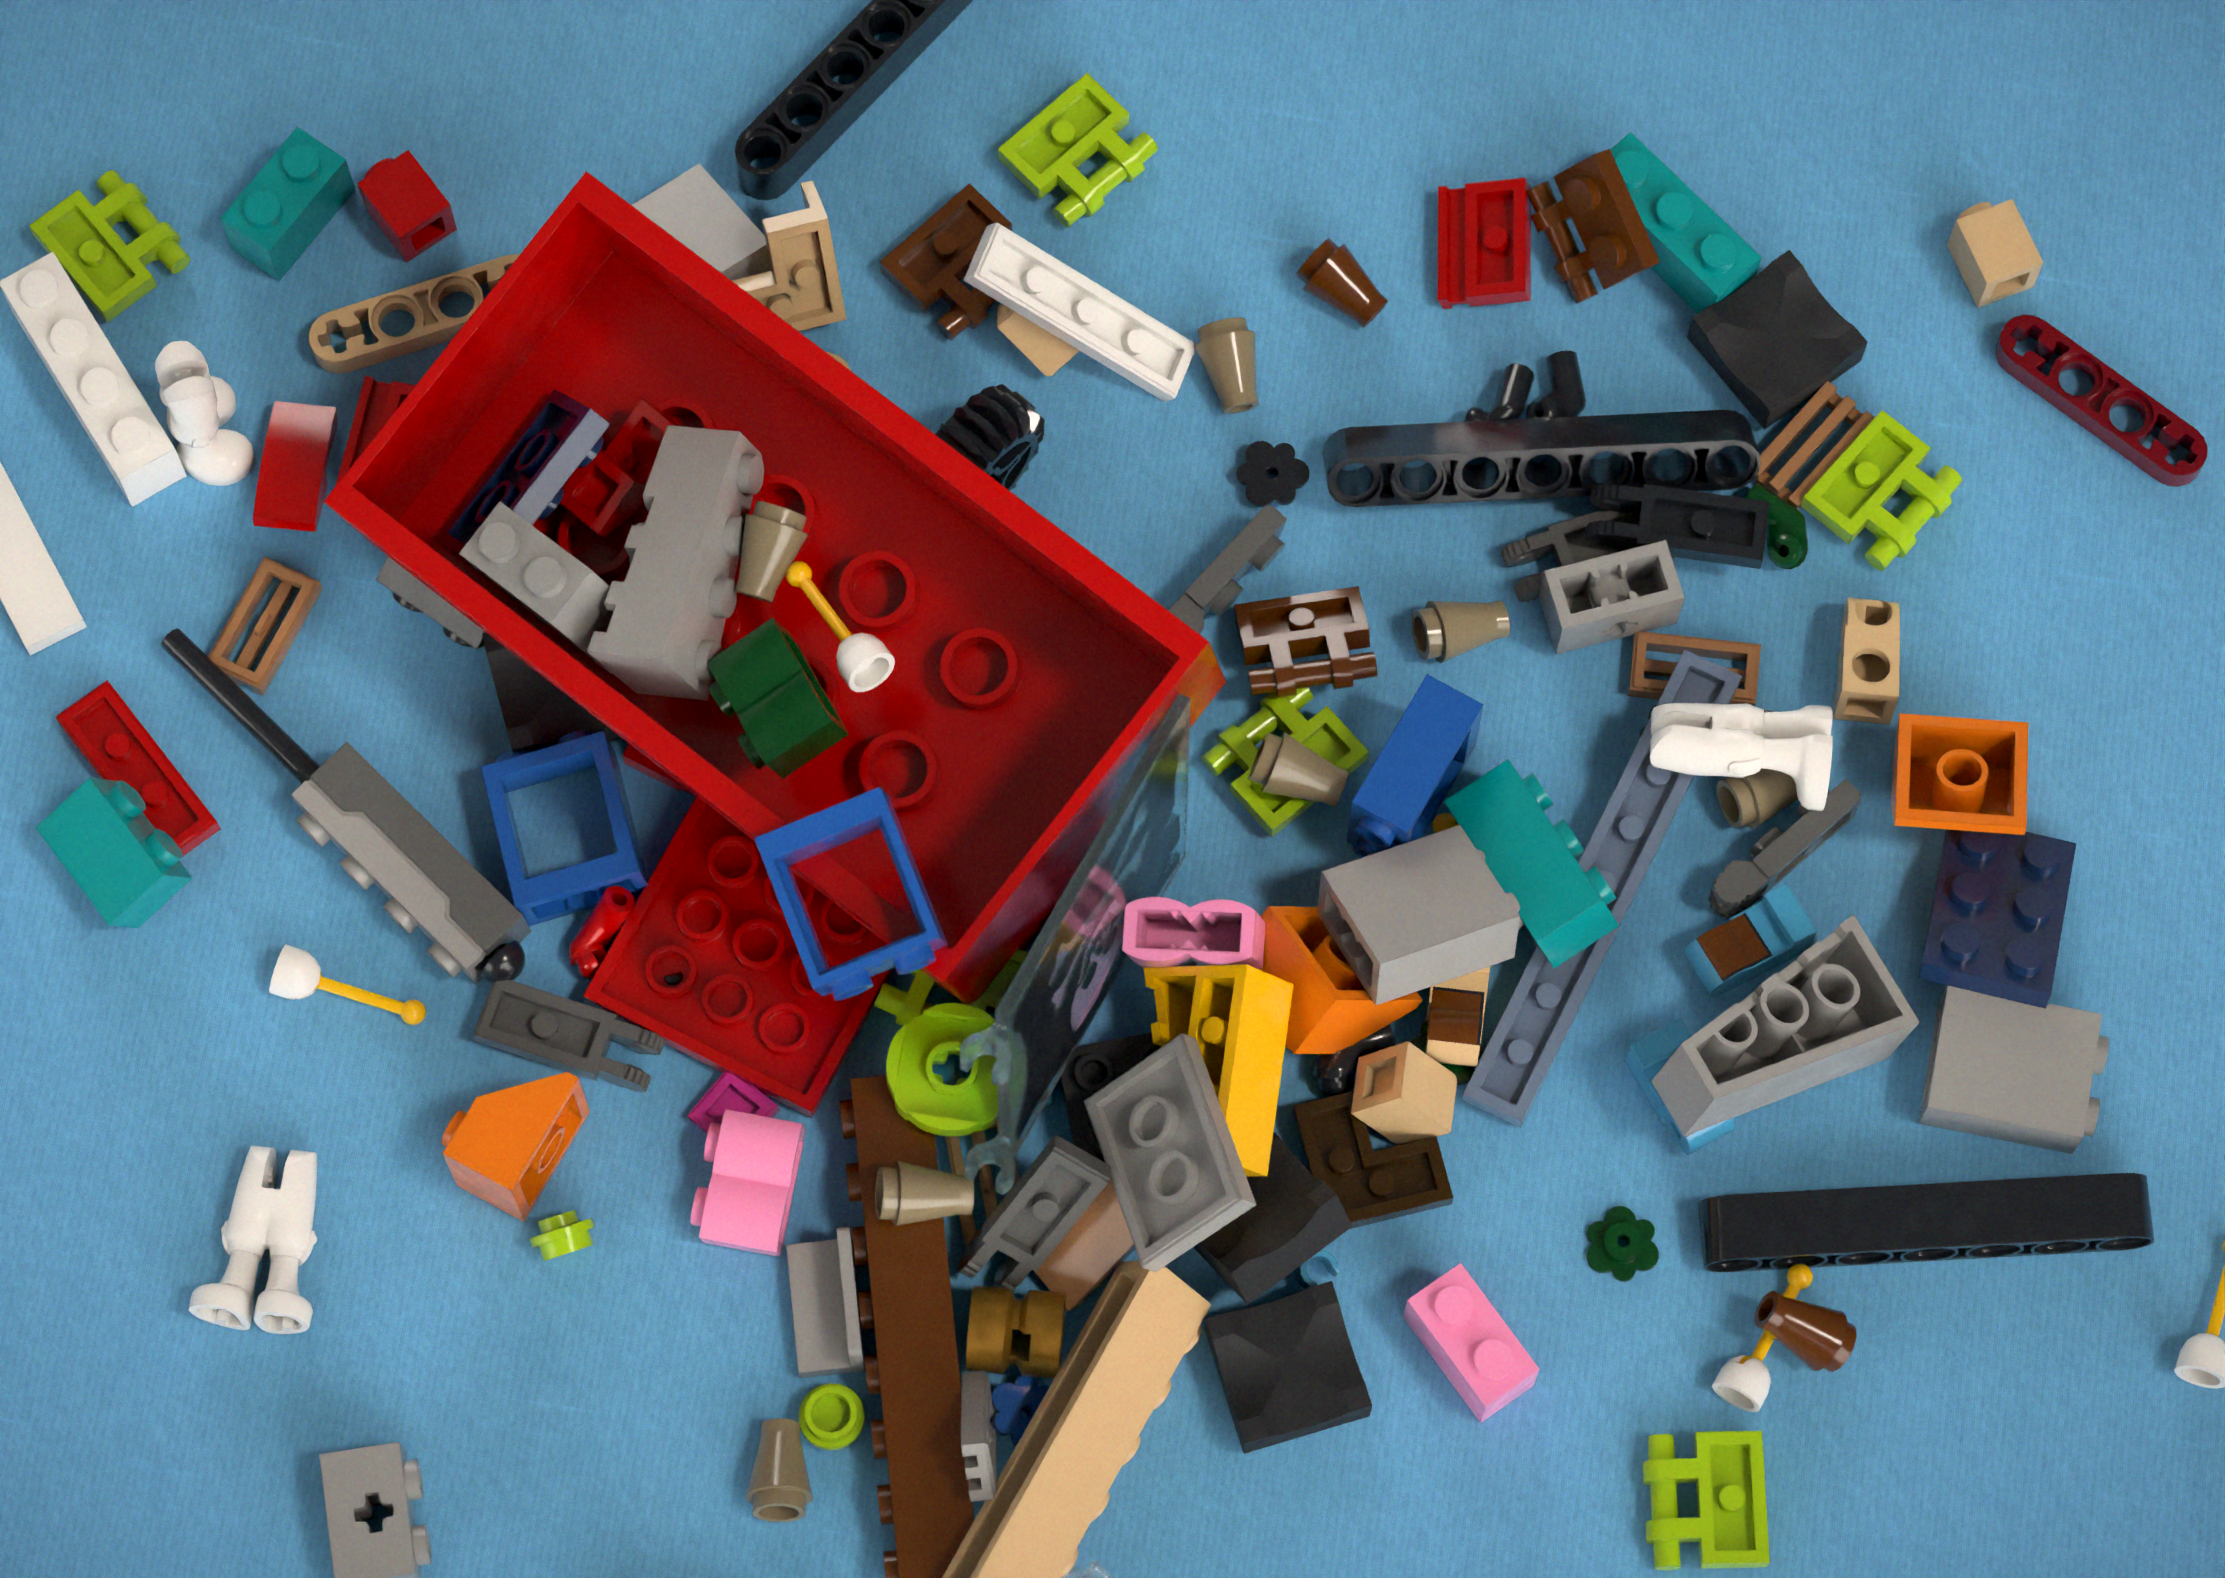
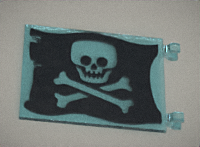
(1082, 944)

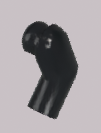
(1567, 390)
(1510, 396)
(1335, 1069)

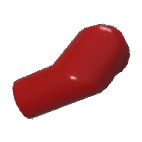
(599, 930)

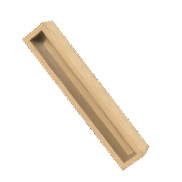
(1084, 1428)

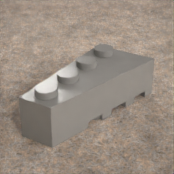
(681, 564)
(1795, 1031)

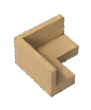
(803, 264)

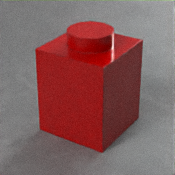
(406, 205)

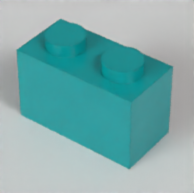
(288, 203)
(115, 851)

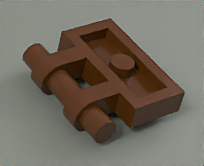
(1604, 219)
(939, 256)
(1305, 627)

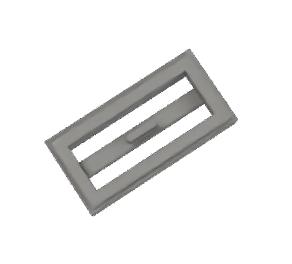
(978, 1435)

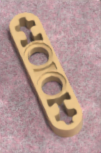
(420, 300)

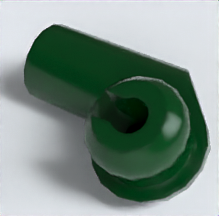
(1785, 530)

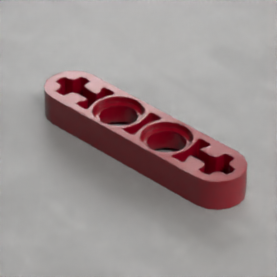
(2107, 392)

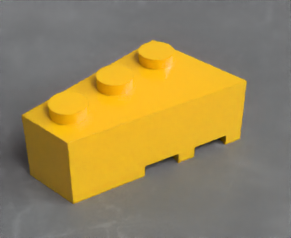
(1242, 1036)

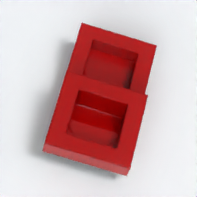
(294, 466)
(616, 478)

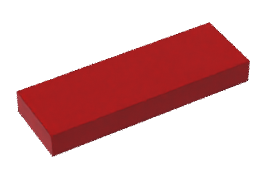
(125, 751)

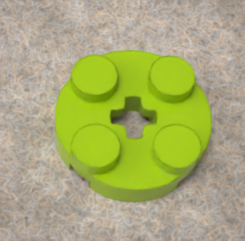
(921, 1093)

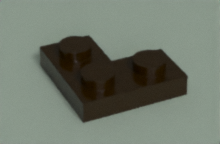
(1367, 1182)

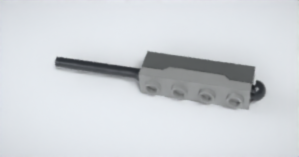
(382, 840)

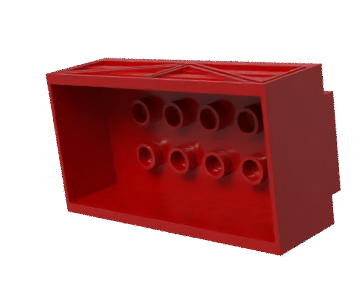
(1015, 649)

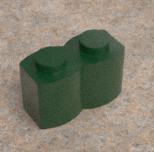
(776, 700)

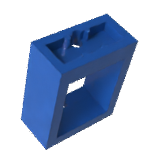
(1414, 769)
(826, 831)
(577, 885)

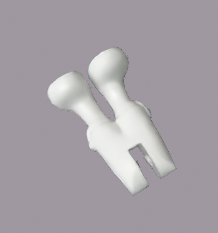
(195, 411)
(1744, 739)
(262, 1221)

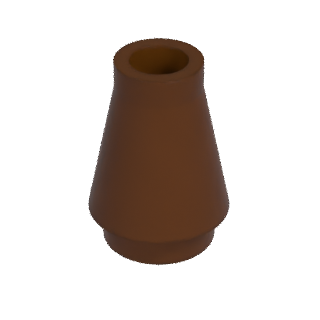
(1341, 282)
(1807, 1330)

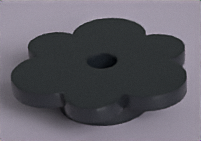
(1265, 460)

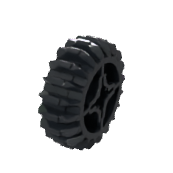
(996, 433)

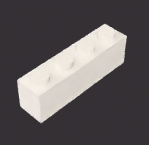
(92, 379)

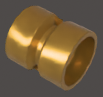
(992, 1338)

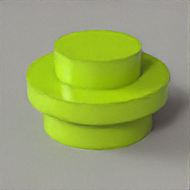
(562, 1235)
(831, 1416)

